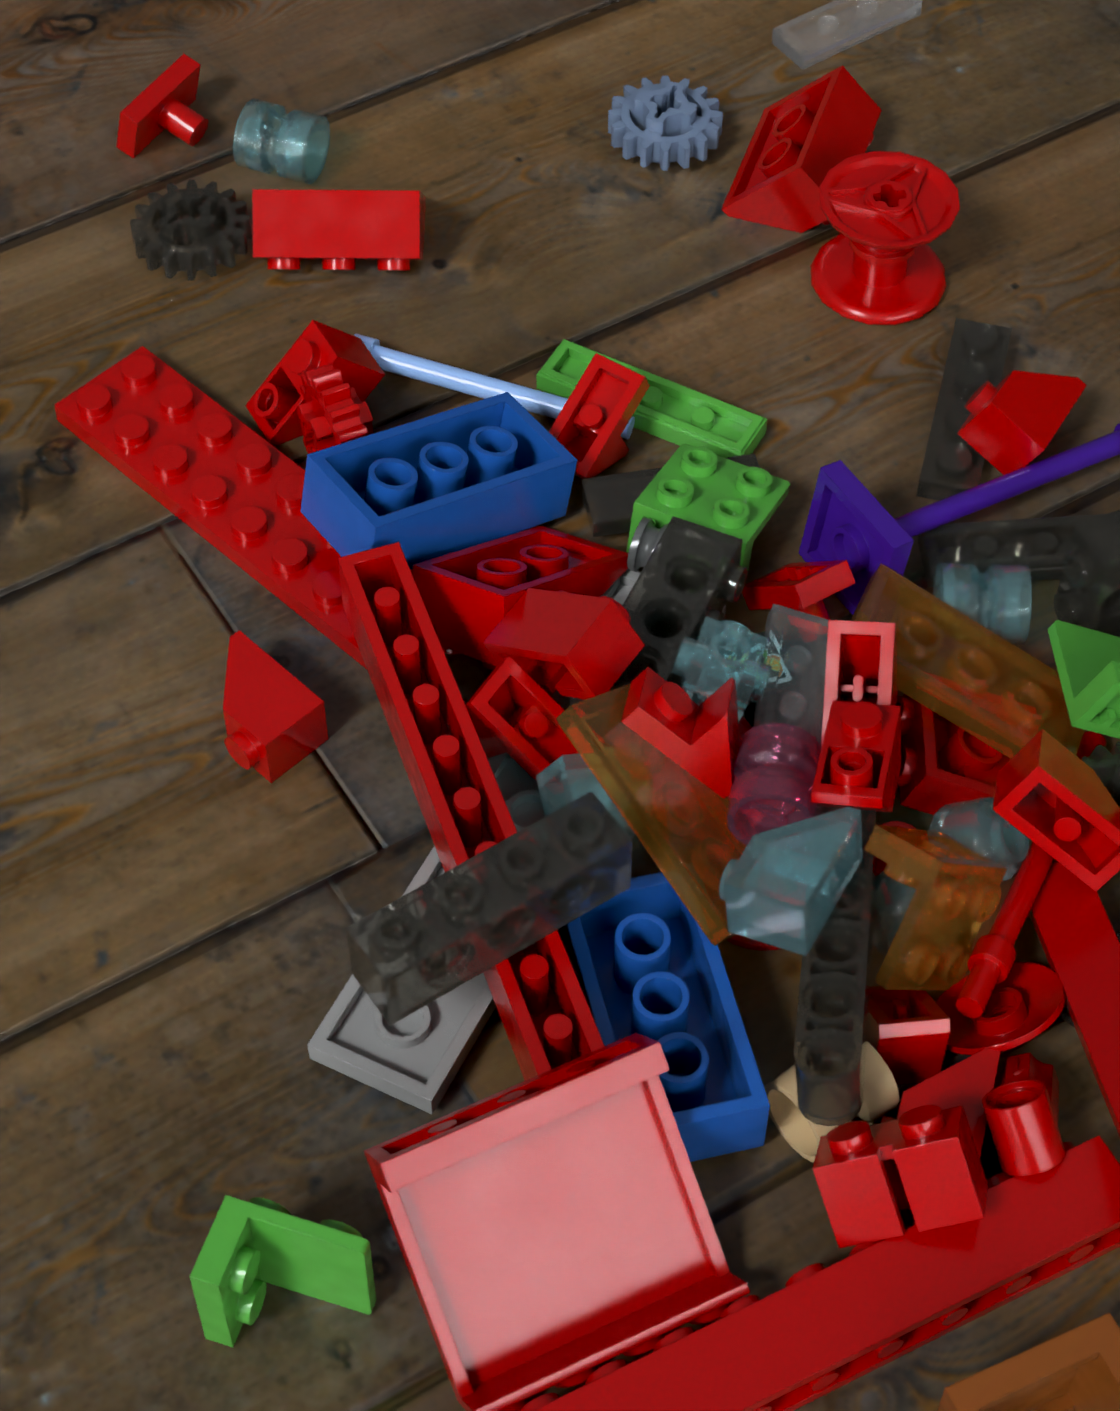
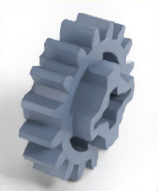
(665, 122)

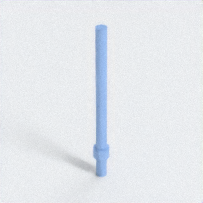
(467, 381)

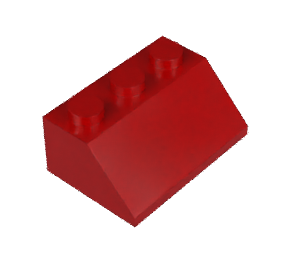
(797, 147)
(338, 227)

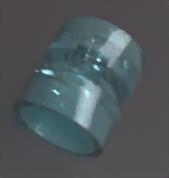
(280, 140)
(993, 598)

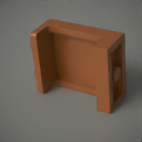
(1061, 1374)

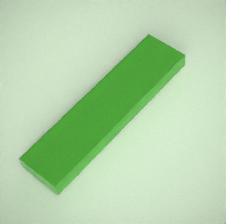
(666, 408)

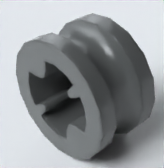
(643, 543)

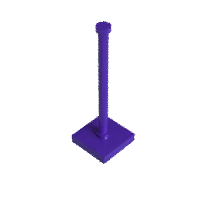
(855, 527)

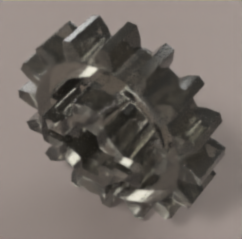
(191, 229)

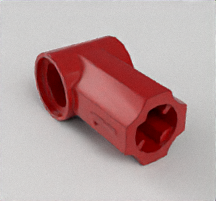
(1025, 1116)

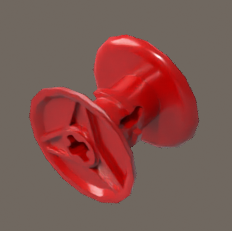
(885, 216)

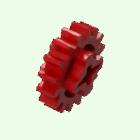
(331, 410)

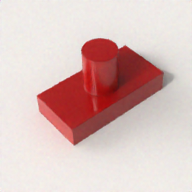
(163, 107)
(799, 586)

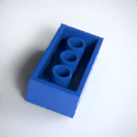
(439, 482)
(661, 977)

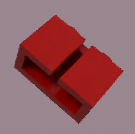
(567, 641)
(905, 1163)

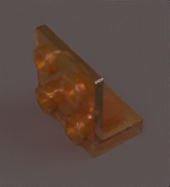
(951, 901)

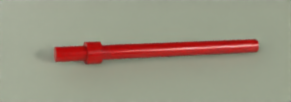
(995, 952)

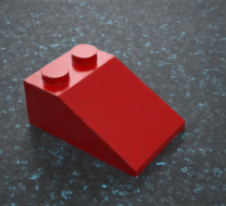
(480, 584)

